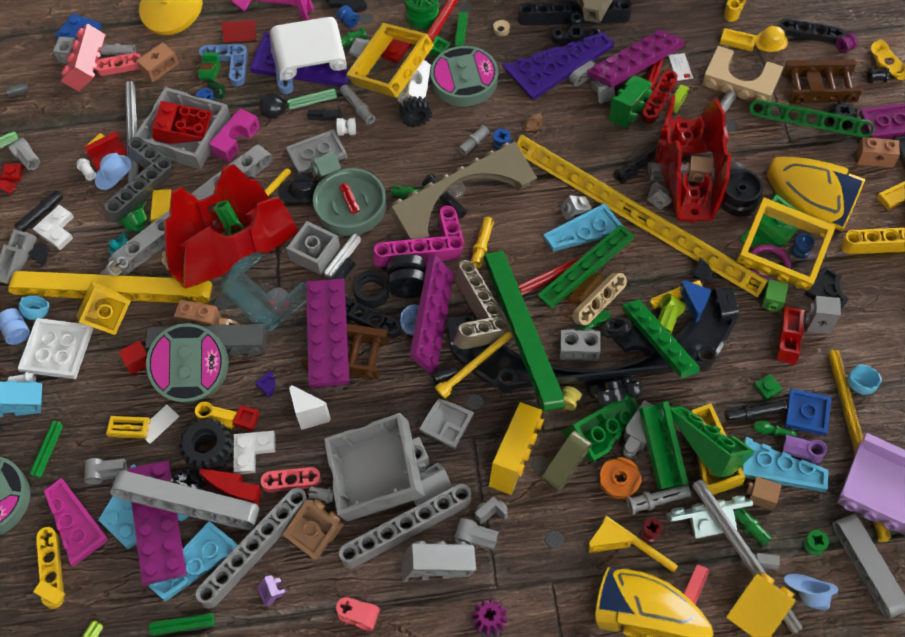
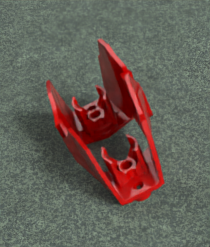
(690, 137)
(195, 243)

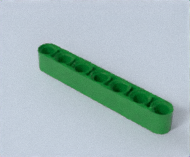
(819, 123)

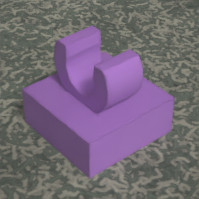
(269, 591)

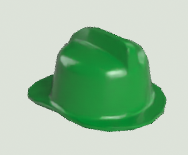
(135, 219)

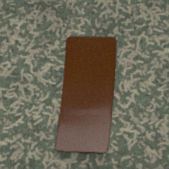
(815, 81)

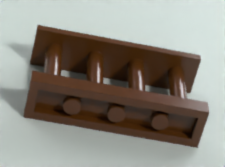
(827, 68)
(358, 335)

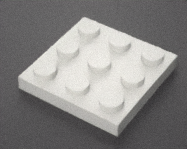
(55, 348)

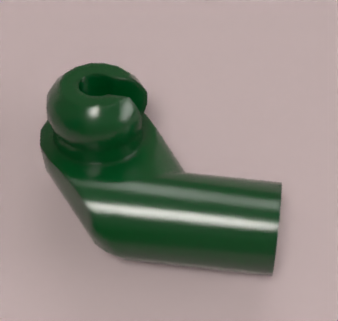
(219, 89)

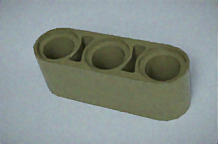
(566, 460)

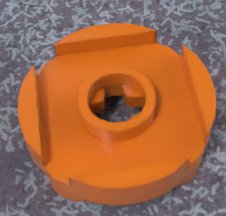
(621, 489)

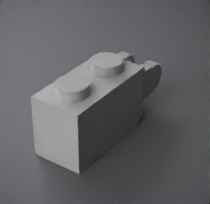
(635, 434)

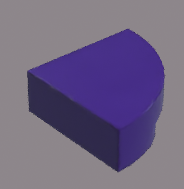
(267, 384)

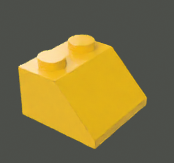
(103, 308)

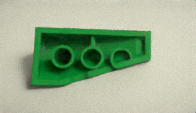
(604, 426)
(715, 450)

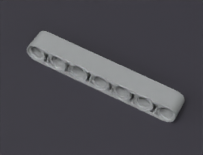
(185, 500)
(400, 534)
(242, 551)

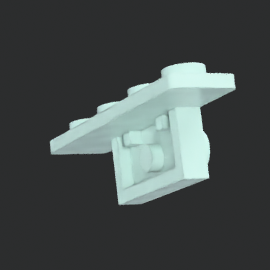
(702, 520)

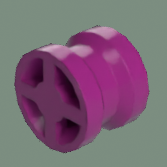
(846, 43)

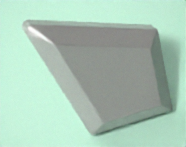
(358, 47)

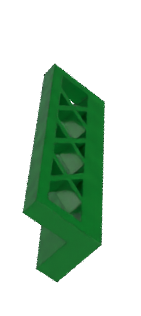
(661, 446)

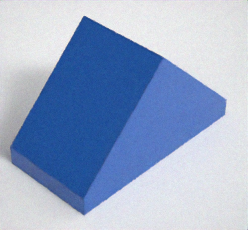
(695, 298)

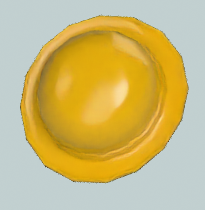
(771, 39)

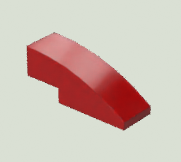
(790, 335)
(232, 485)

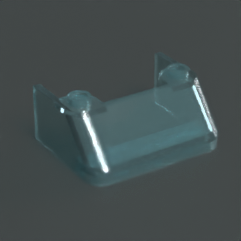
(257, 305)

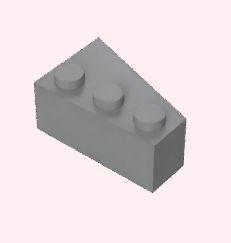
(438, 560)

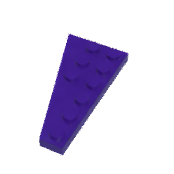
(552, 66)
(321, 73)

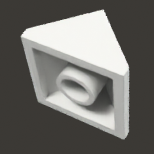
(309, 409)

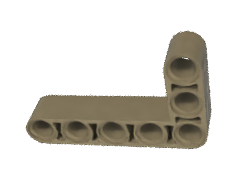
(491, 319)

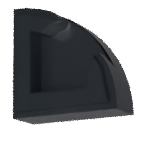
(39, 253)
(703, 270)

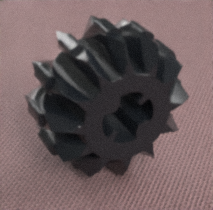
(843, 109)

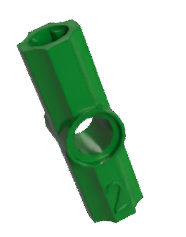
(227, 217)

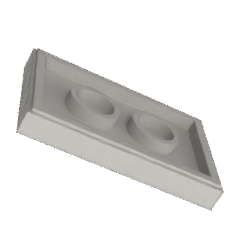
(315, 147)

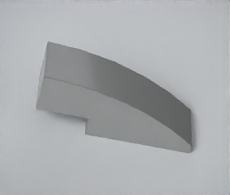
(15, 254)

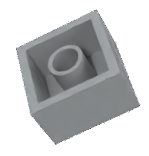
(313, 248)

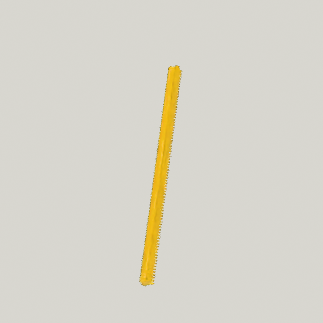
(850, 417)

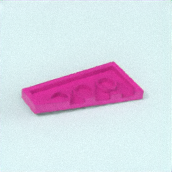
(75, 524)

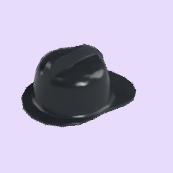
(298, 189)

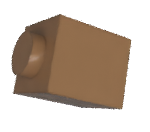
(764, 493)

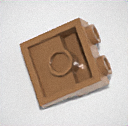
(313, 528)

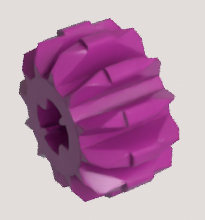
(498, 618)

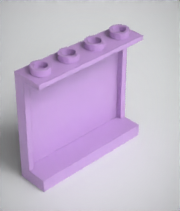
(877, 483)

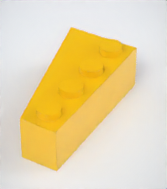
(515, 448)
(715, 483)

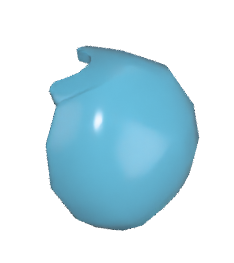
(33, 307)
(864, 379)

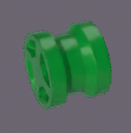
(812, 546)

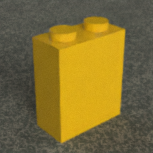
(761, 607)

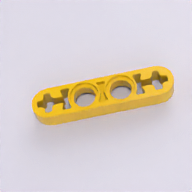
(54, 565)

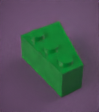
(630, 101)

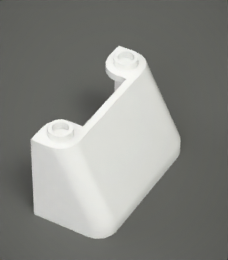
(306, 45)

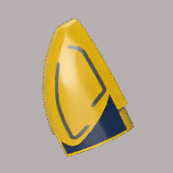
(816, 188)
(647, 607)

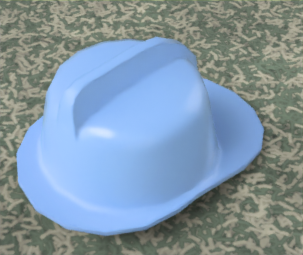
(112, 170)
(812, 591)

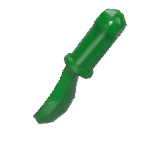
(601, 318)
(764, 428)

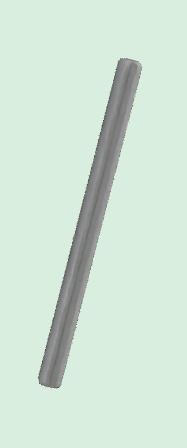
(131, 124)
(738, 543)

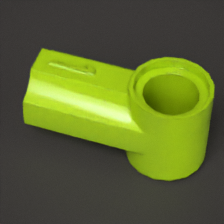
(671, 309)

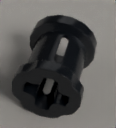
(878, 74)

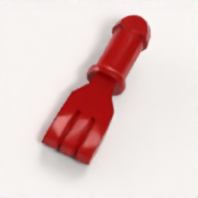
(7, 186)

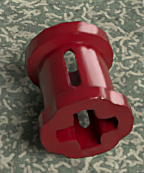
(647, 534)

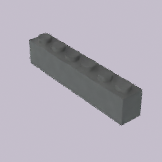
(236, 338)

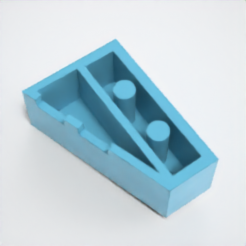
(20, 397)

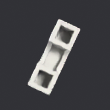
(418, 83)

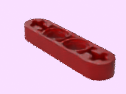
(657, 95)

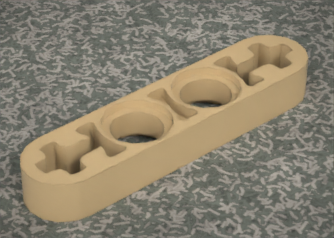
(598, 296)

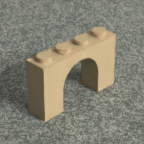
(720, 79)

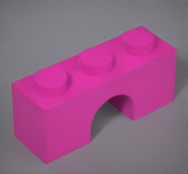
(224, 143)

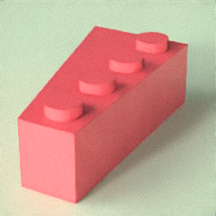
(83, 57)

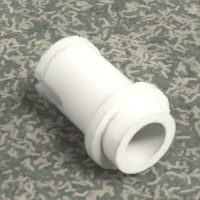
(84, 166)
(23, 378)

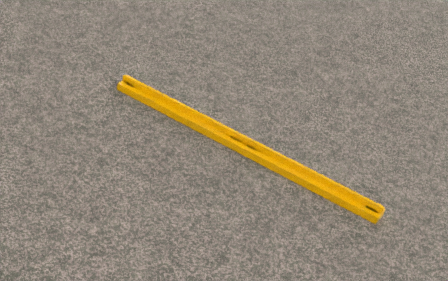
(655, 224)

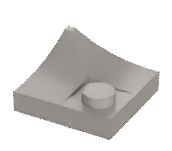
(446, 422)

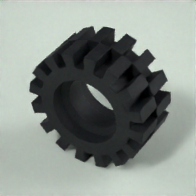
(415, 111)

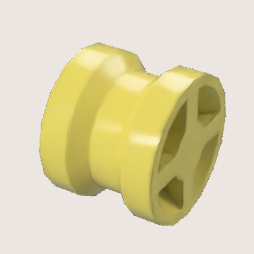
(571, 396)

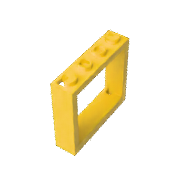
(375, 49)
(795, 219)

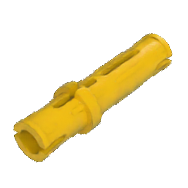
(480, 247)

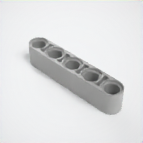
(870, 566)

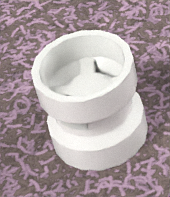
(346, 126)

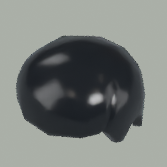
(271, 106)

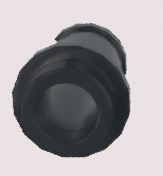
(444, 374)

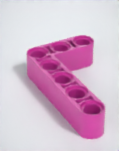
(424, 247)

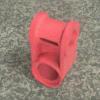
(360, 613)

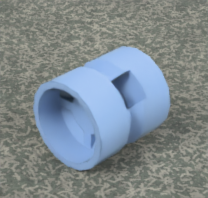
(13, 326)

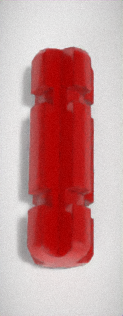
(349, 198)

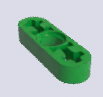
(461, 29)

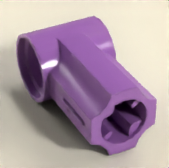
(802, 449)

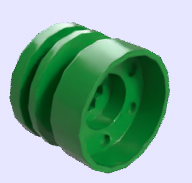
(421, 13)

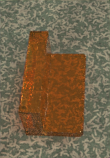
(586, 289)

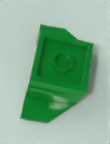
(772, 230)

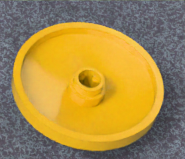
(169, 16)

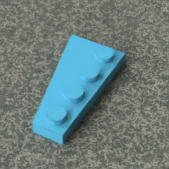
(584, 229)
(783, 468)
(201, 555)

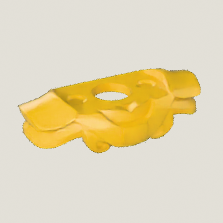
(881, 52)

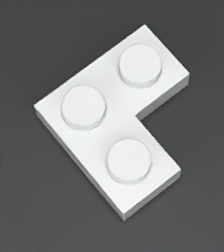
(52, 227)
(248, 445)

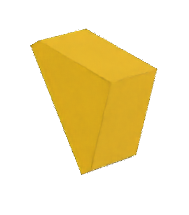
(609, 538)

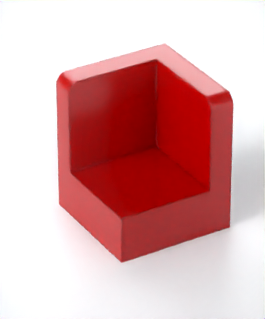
(134, 357)

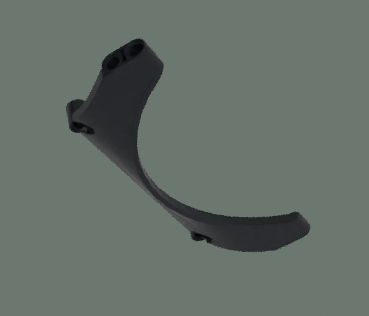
(699, 339)

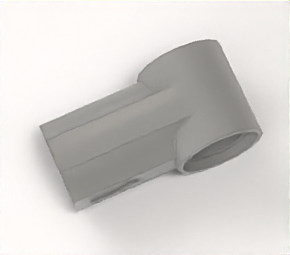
(22, 151)
(99, 470)
(472, 534)

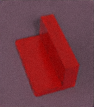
(239, 31)
(103, 147)

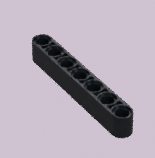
(559, 13)

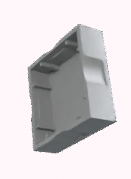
(190, 153)
(373, 467)

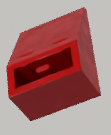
(180, 123)

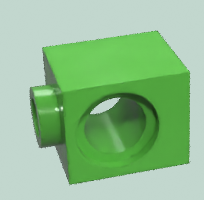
(774, 295)

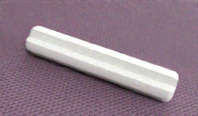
(344, 253)

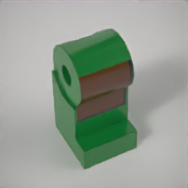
(210, 66)

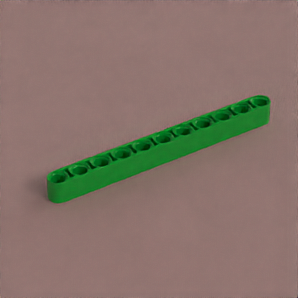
(524, 332)

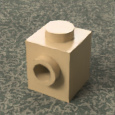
(698, 168)

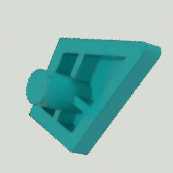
(118, 243)

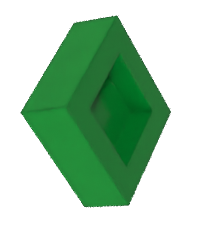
(768, 387)

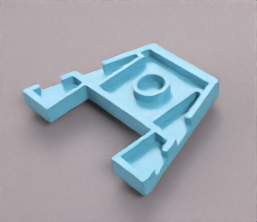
(120, 522)

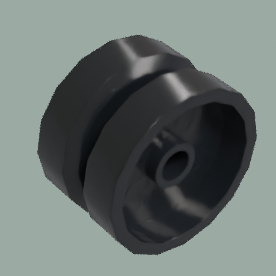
(742, 192)
(406, 275)

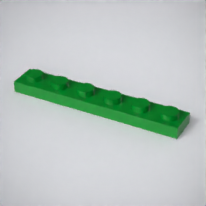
(585, 267)
(661, 339)

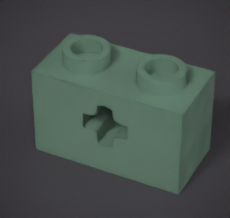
(324, 165)

